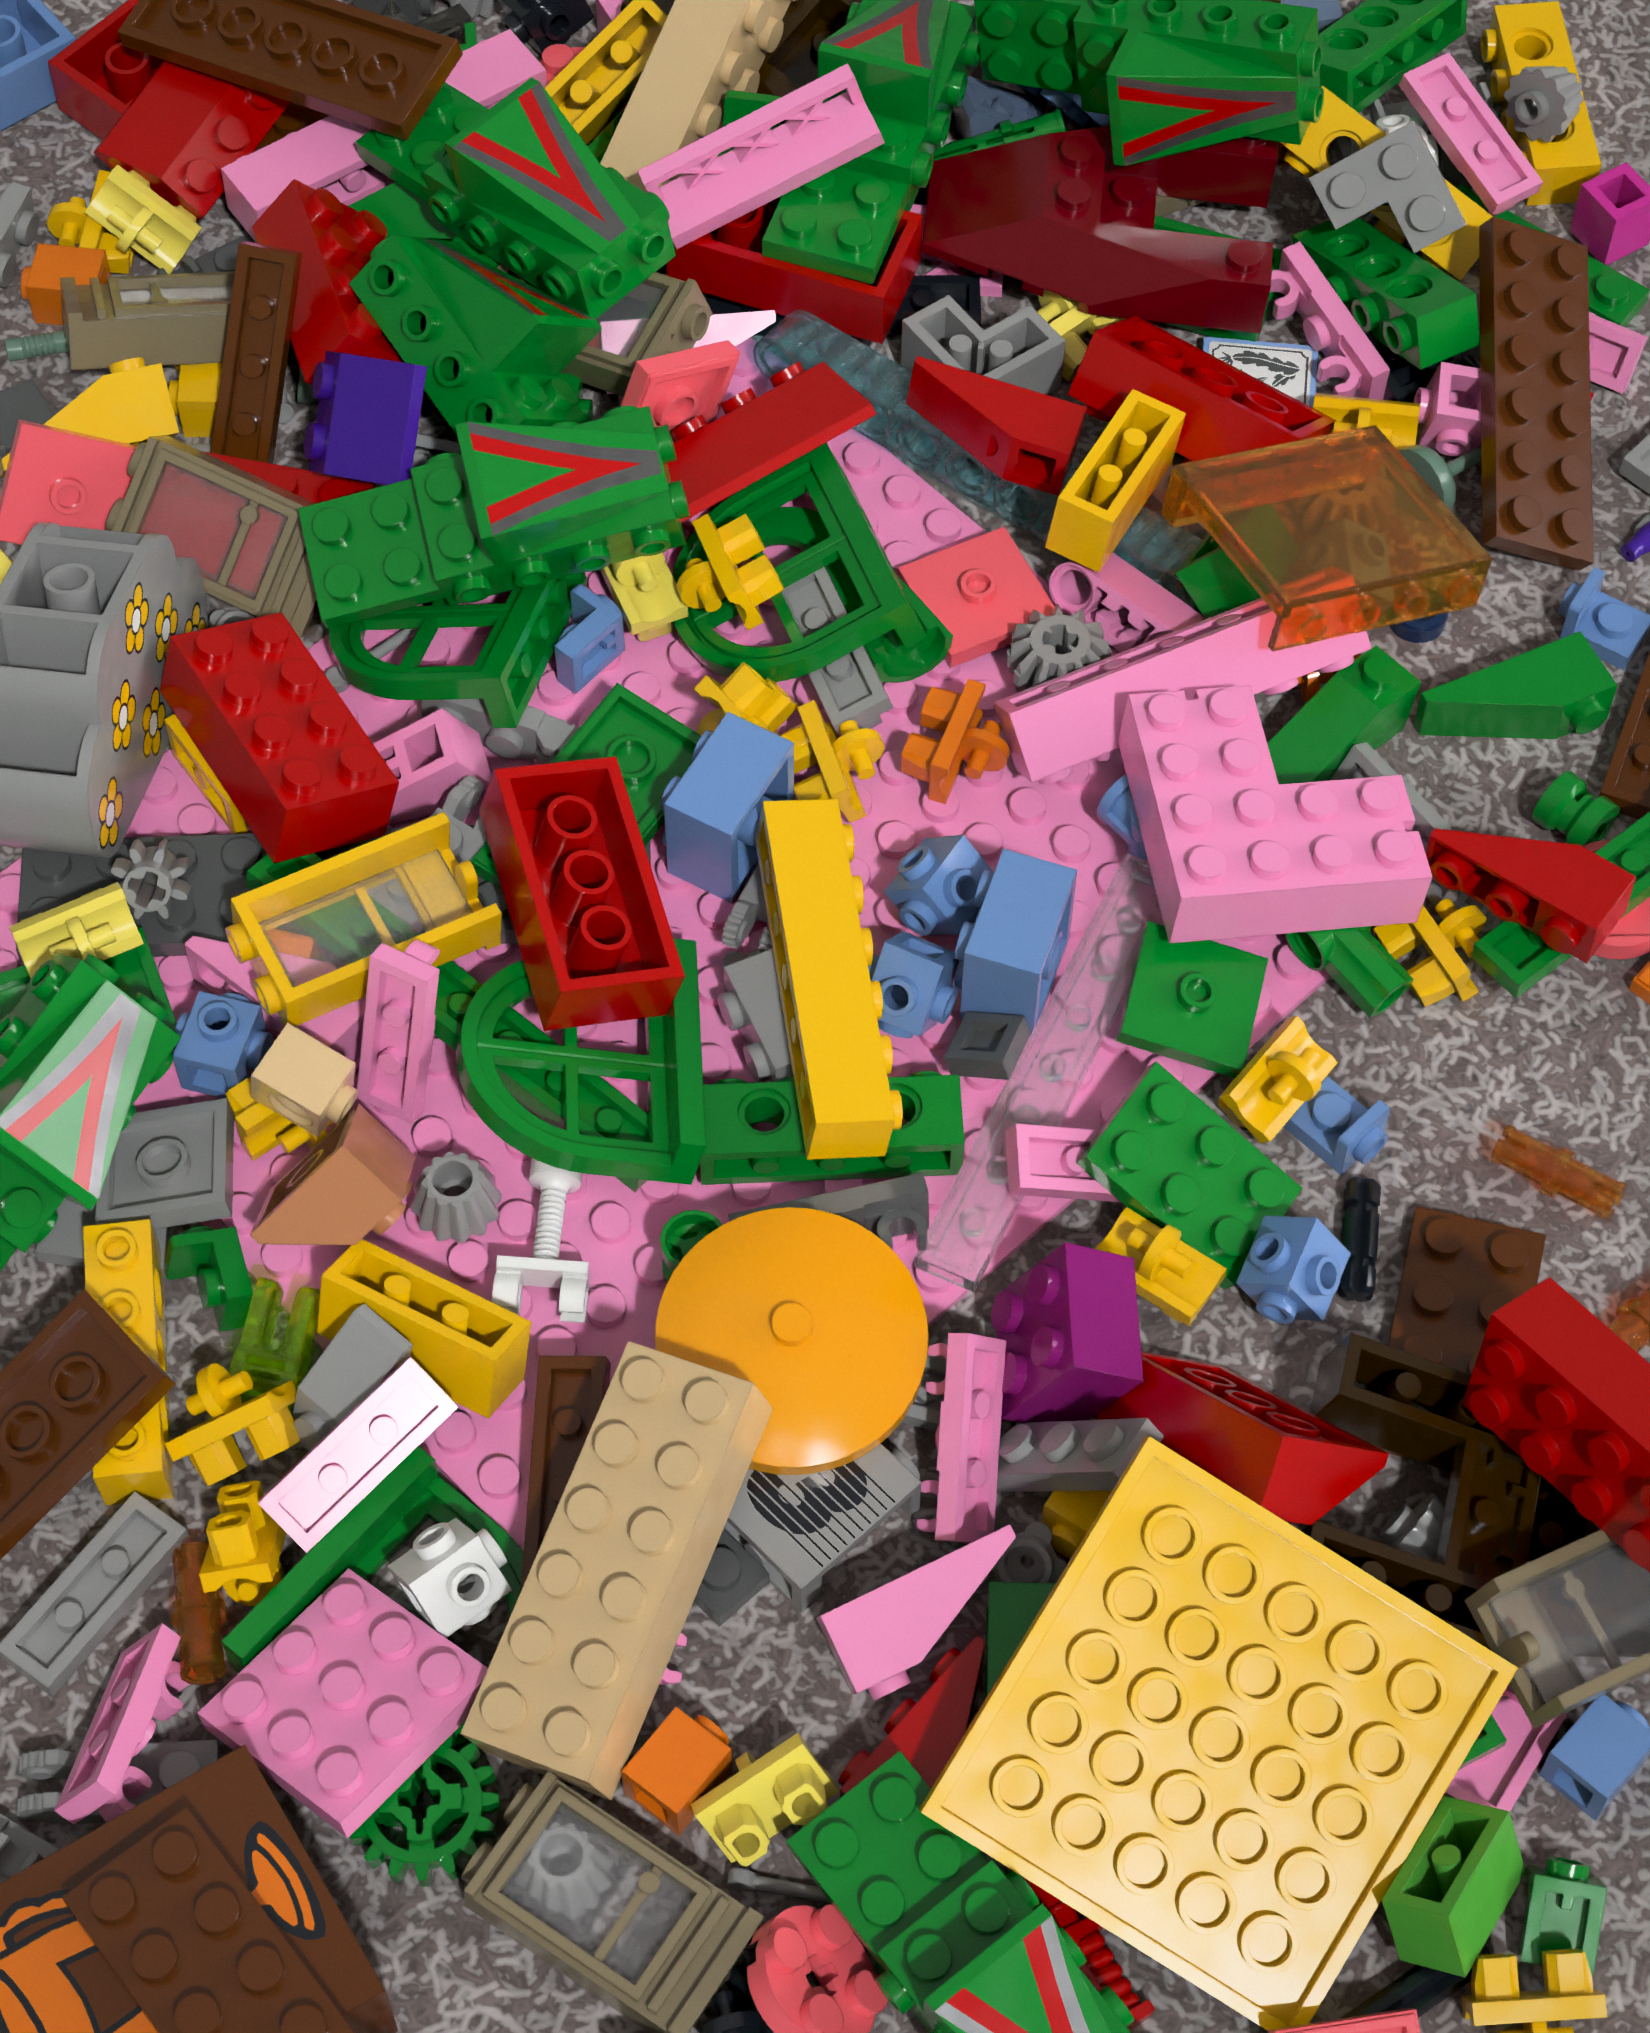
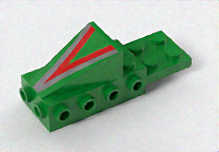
(1164, 68)
(911, 74)
(529, 195)
(479, 331)
(499, 516)
(68, 1088)
(945, 1920)

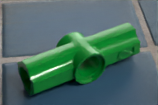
(1355, 963)

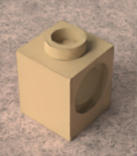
(305, 1081)

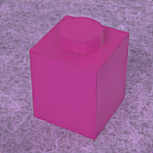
(1613, 214)

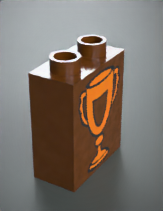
(63, 1984)

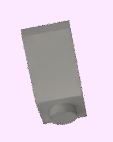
(346, 1373)

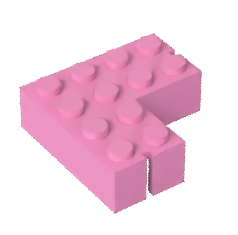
(1254, 854)

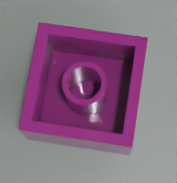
(1069, 1336)

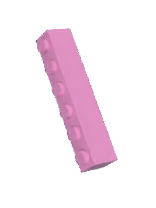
(327, 152)
(1084, 710)

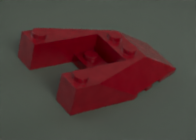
(1085, 227)

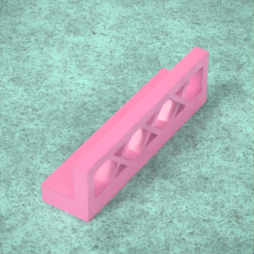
(763, 160)

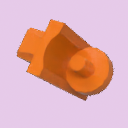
(962, 741)

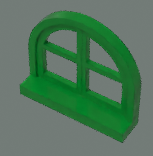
(850, 539)
(505, 670)
(669, 1067)
(364, 1544)

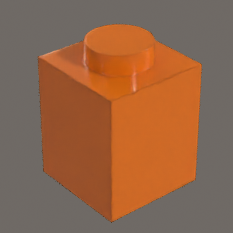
(42, 279)
(677, 1768)

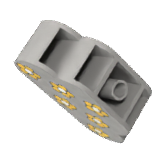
(82, 681)

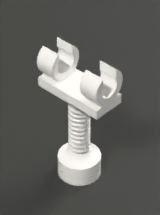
(544, 1267)

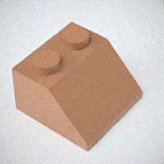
(339, 1188)

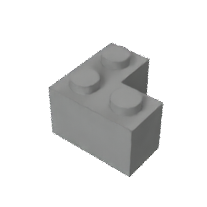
(1396, 172)
(1015, 350)

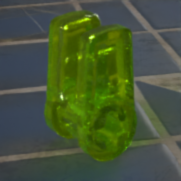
(255, 1351)

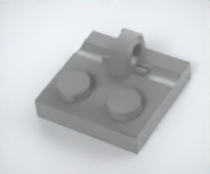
(172, 1167)

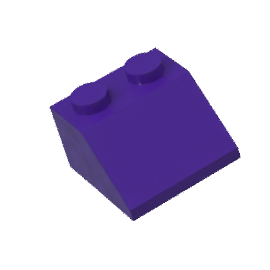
(365, 418)

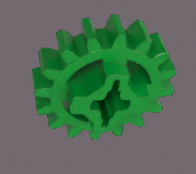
(451, 1807)

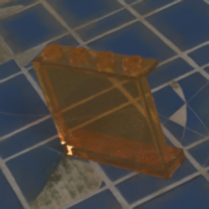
(1332, 534)

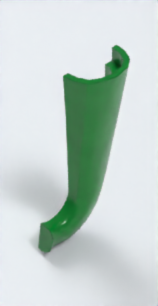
(891, 659)

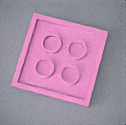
(347, 1702)

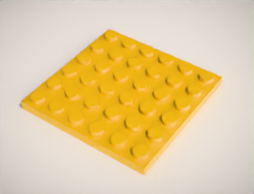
(1218, 1739)

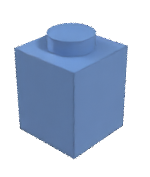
(1598, 1755)

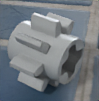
(162, 863)

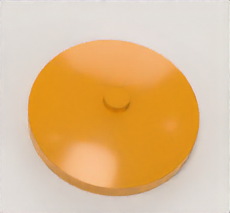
(811, 1319)

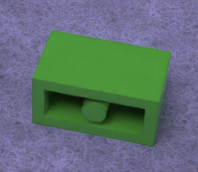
(1454, 1886)

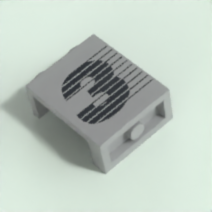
(811, 1521)

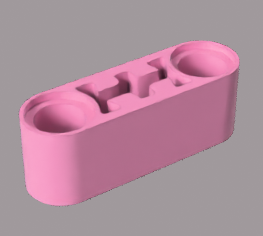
(1122, 599)

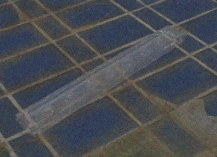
(1044, 1078)

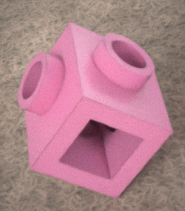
(1451, 410)

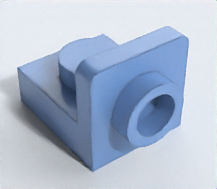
(1606, 622)
(590, 641)
(1340, 1127)

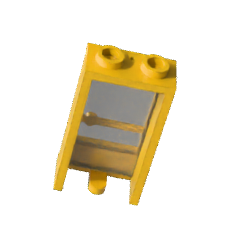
(321, 924)

